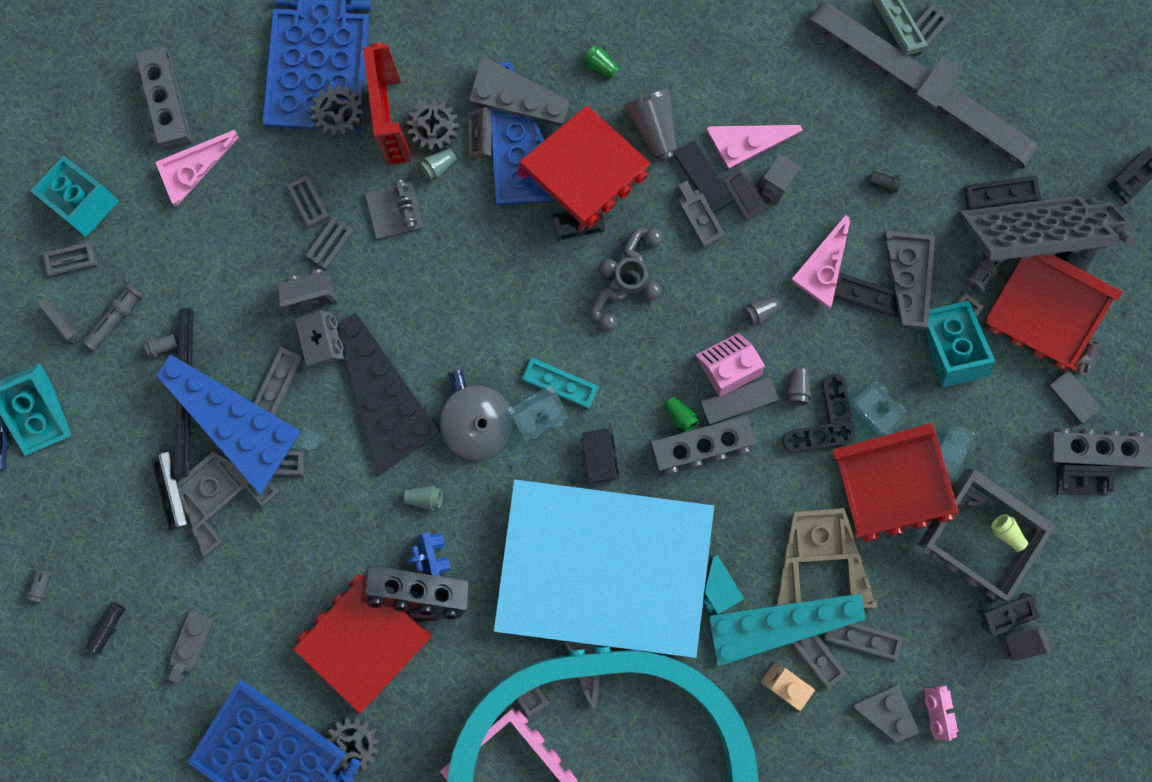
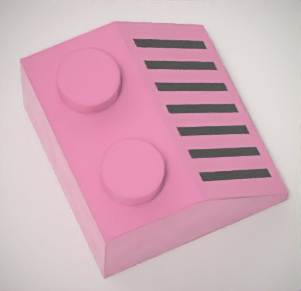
(731, 364)

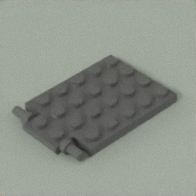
(1046, 227)

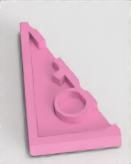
(742, 143)
(187, 168)
(821, 270)

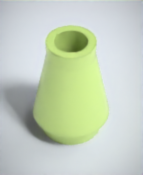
(1009, 531)

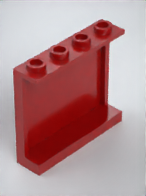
(381, 72)
(585, 167)
(1051, 308)
(896, 482)
(360, 646)

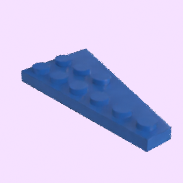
(512, 141)
(241, 429)

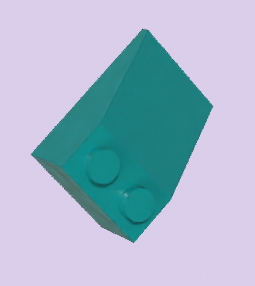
(74, 196)
(958, 345)
(32, 410)

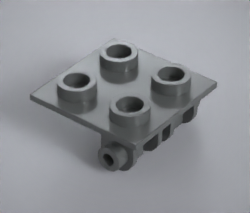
(394, 209)

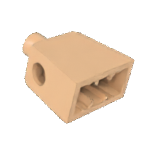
(787, 686)

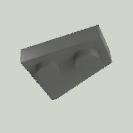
(889, 713)

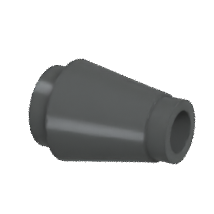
(761, 310)
(799, 388)

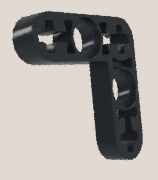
(835, 422)

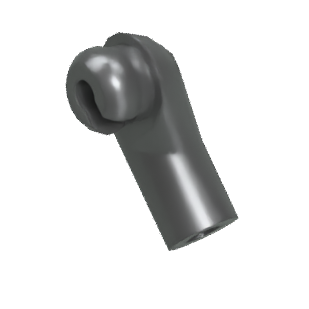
(1087, 359)

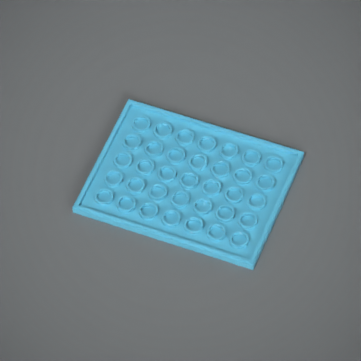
(604, 568)

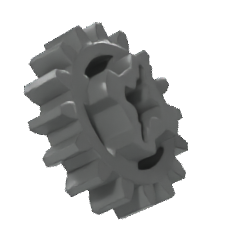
(346, 109)
(443, 126)
(362, 751)

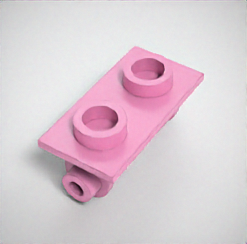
(942, 724)

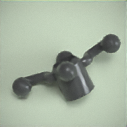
(618, 289)

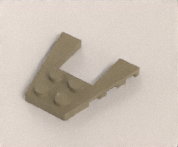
(820, 537)

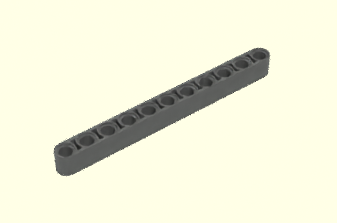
(910, 76)

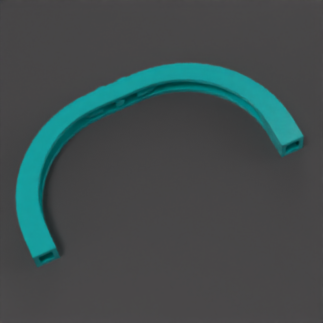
(732, 731)

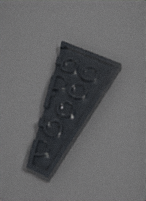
(388, 408)

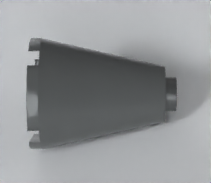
(654, 122)

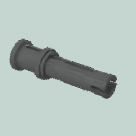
(985, 271)
(120, 307)

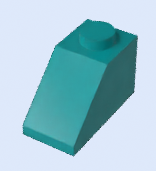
(719, 588)

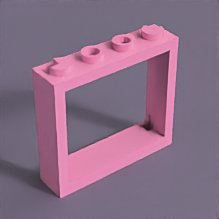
(535, 740)

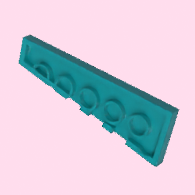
(765, 628)

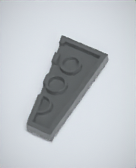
(513, 94)
(911, 272)

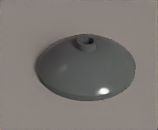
(460, 421)

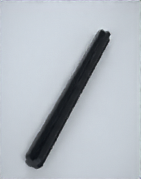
(183, 418)

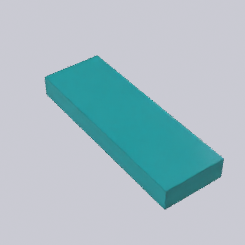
(565, 384)

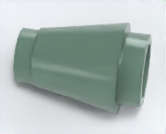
(437, 164)
(424, 497)

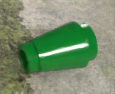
(600, 62)
(681, 415)

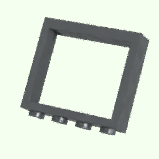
(1041, 531)

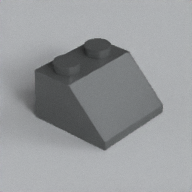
(307, 292)

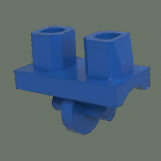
(427, 545)

